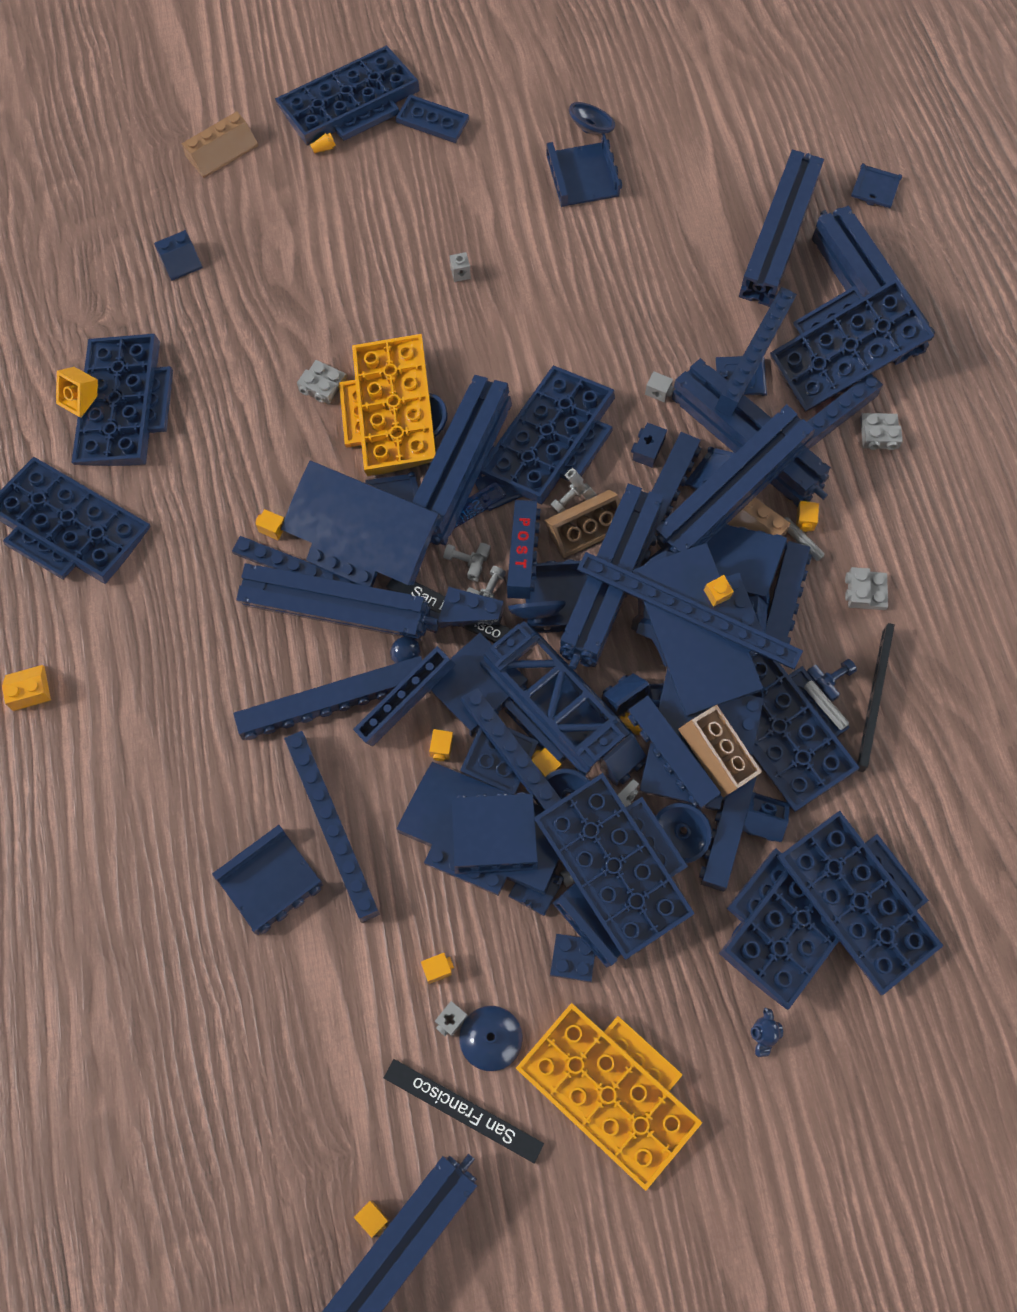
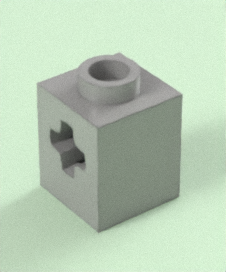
(457, 263)
(659, 387)
(459, 1017)

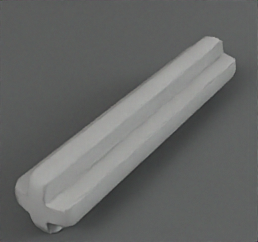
(803, 539)
(826, 705)

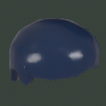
(404, 649)

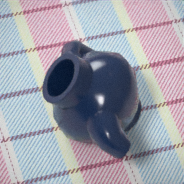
(766, 1033)

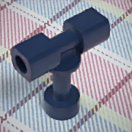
(827, 681)

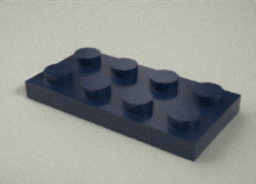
(432, 118)

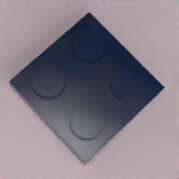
(572, 959)

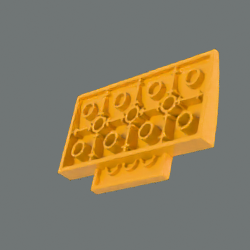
(389, 405)
(613, 1091)

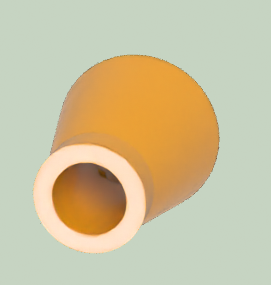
(323, 143)

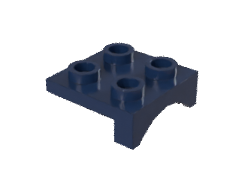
(535, 900)

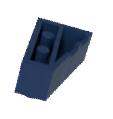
(468, 608)

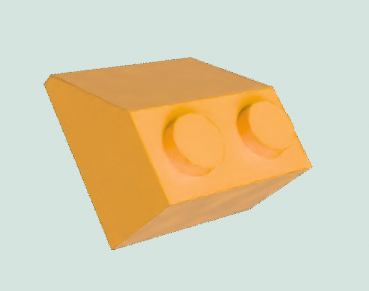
(75, 390)
(26, 688)

